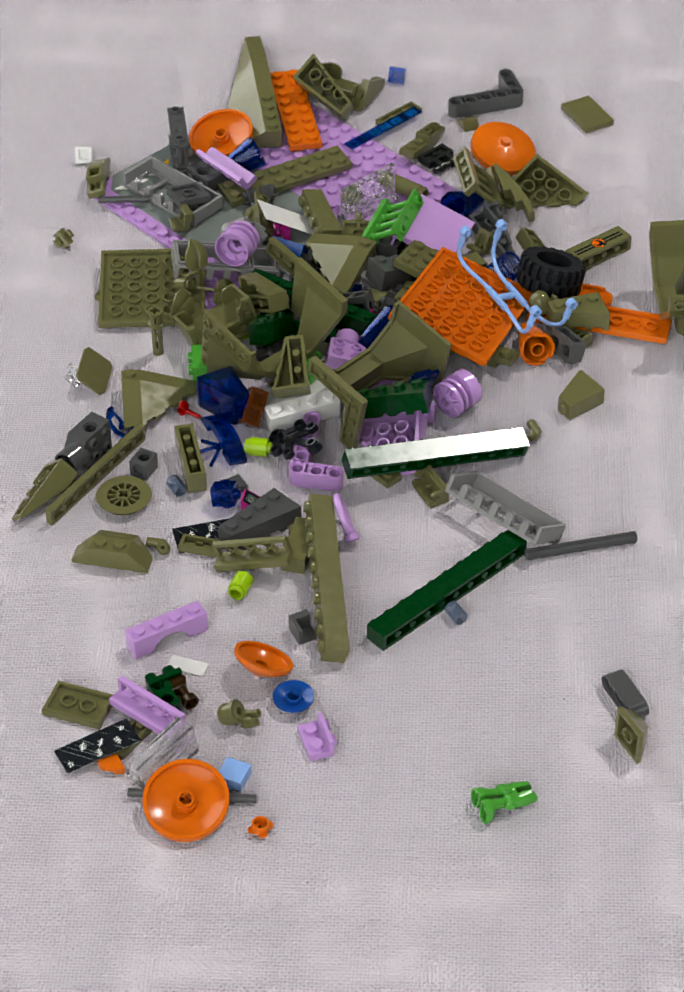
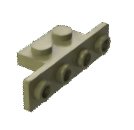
(255, 214)

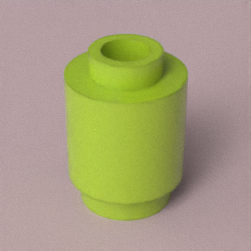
(258, 446)
(240, 585)

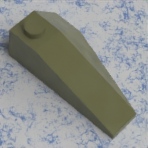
(48, 483)

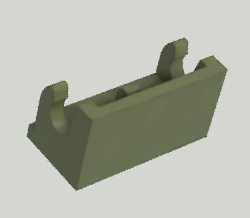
(430, 487)

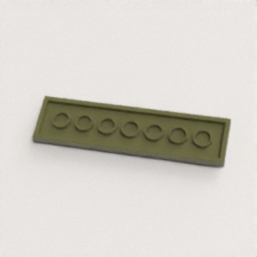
(291, 173)

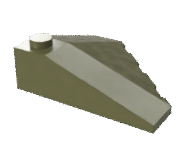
(546, 185)
(341, 257)
(150, 394)

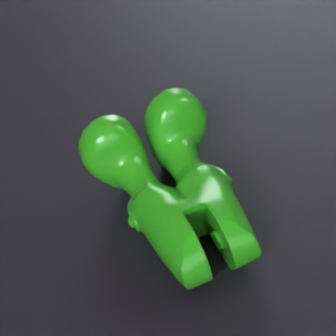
(509, 797)

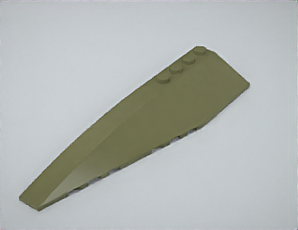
(255, 95)

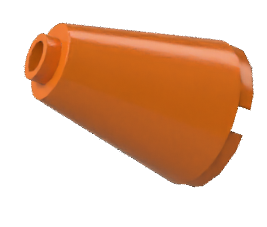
(535, 346)

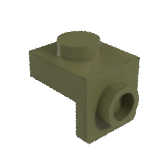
(184, 220)
(482, 242)

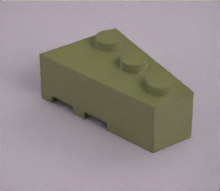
(264, 294)
(292, 372)

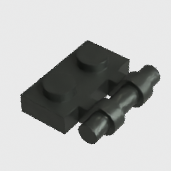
(435, 158)

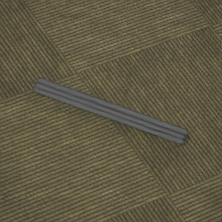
(580, 545)

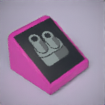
(247, 498)

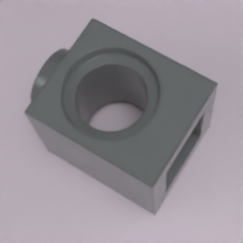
(143, 464)

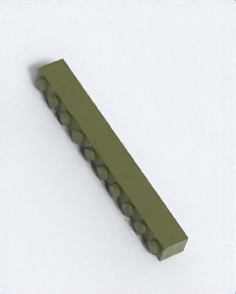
(326, 579)

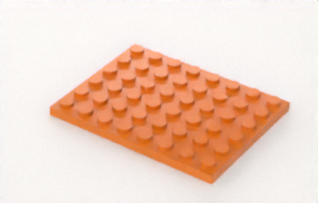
(461, 307)

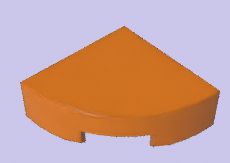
(111, 764)

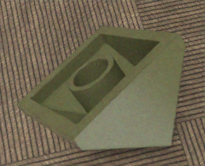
(631, 732)

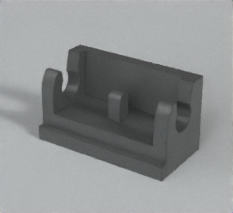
(361, 299)

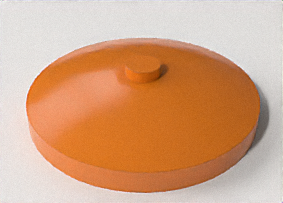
(222, 130)
(502, 145)
(186, 800)

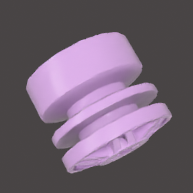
(237, 243)
(457, 393)

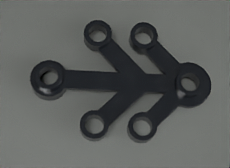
(280, 436)

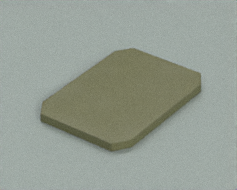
(94, 371)

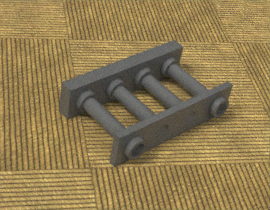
(178, 138)

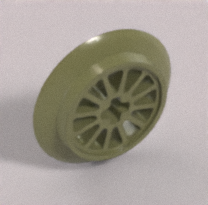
(123, 495)

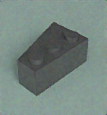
(383, 274)

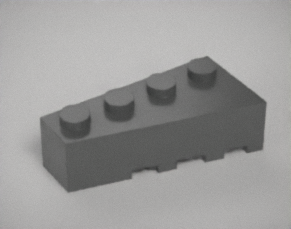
(261, 518)

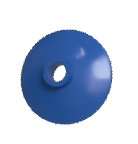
(293, 696)

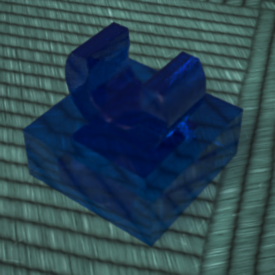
(397, 75)

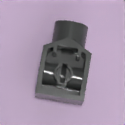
(87, 442)

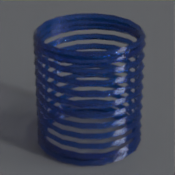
(500, 261)

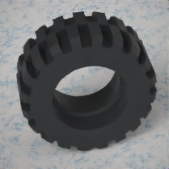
(551, 272)

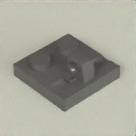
(189, 194)

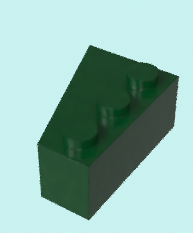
(270, 327)

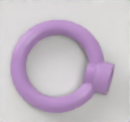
(349, 531)

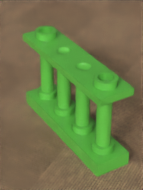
(386, 212)

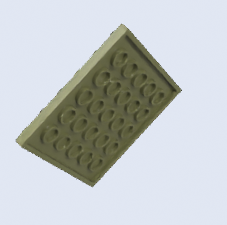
(138, 280)

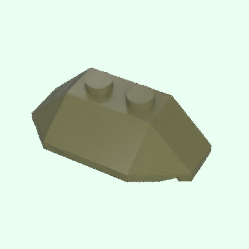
(114, 551)

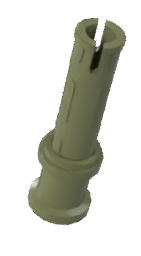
(156, 323)

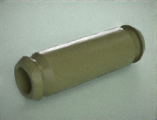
(405, 186)

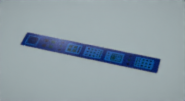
(383, 127)

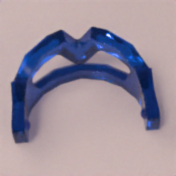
(109, 415)

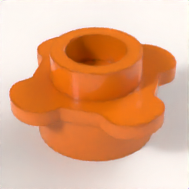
(260, 826)

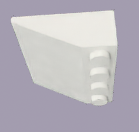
(285, 411)

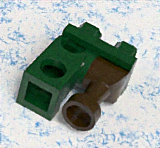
(169, 685)

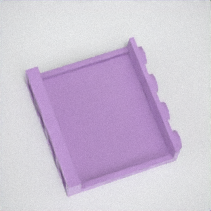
(436, 226)

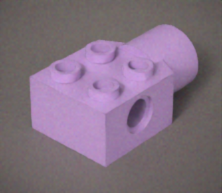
(342, 348)

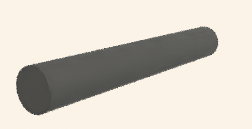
(123, 199)

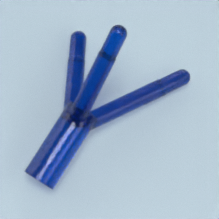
(214, 446)

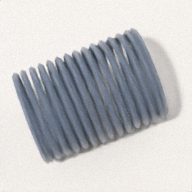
(172, 486)
(454, 613)

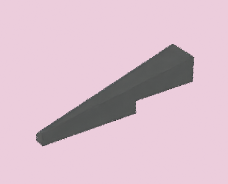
(487, 219)

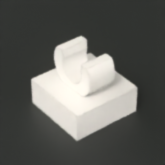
(83, 154)

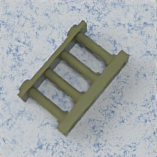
(475, 179)

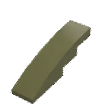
(512, 190)

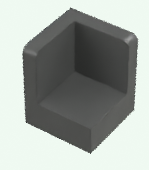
(301, 627)

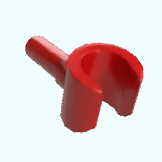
(183, 409)

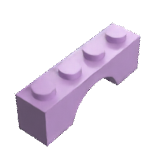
(145, 636)

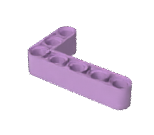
(313, 475)

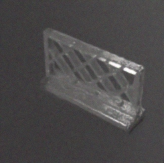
(371, 202)

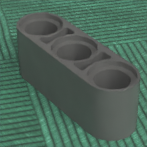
(624, 692)

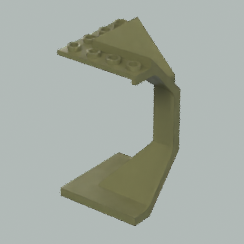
(667, 269)
(313, 301)
(397, 353)

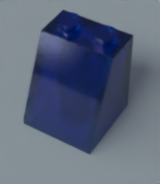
(222, 394)

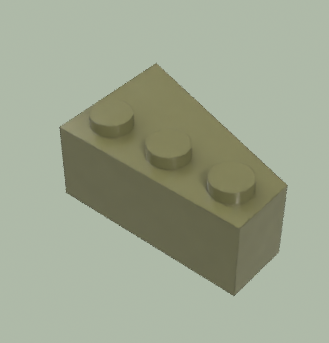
(589, 312)

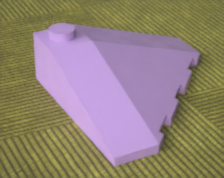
(394, 430)

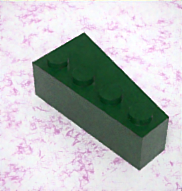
(398, 399)

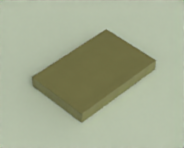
(587, 114)
(78, 705)

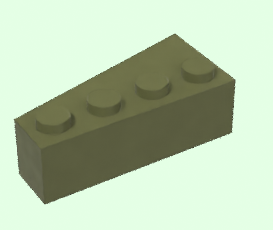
(320, 85)

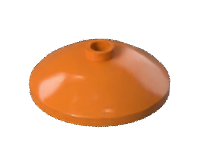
(262, 659)

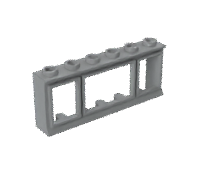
(174, 177)
(179, 248)
(490, 493)

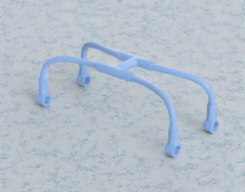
(534, 311)

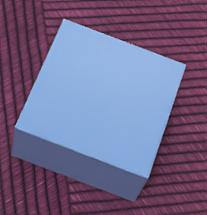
(235, 773)

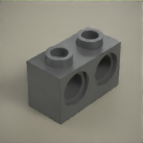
(568, 344)

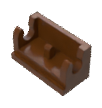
(254, 407)

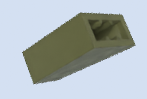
(580, 396)

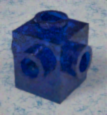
(225, 493)

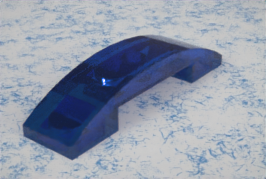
(228, 438)

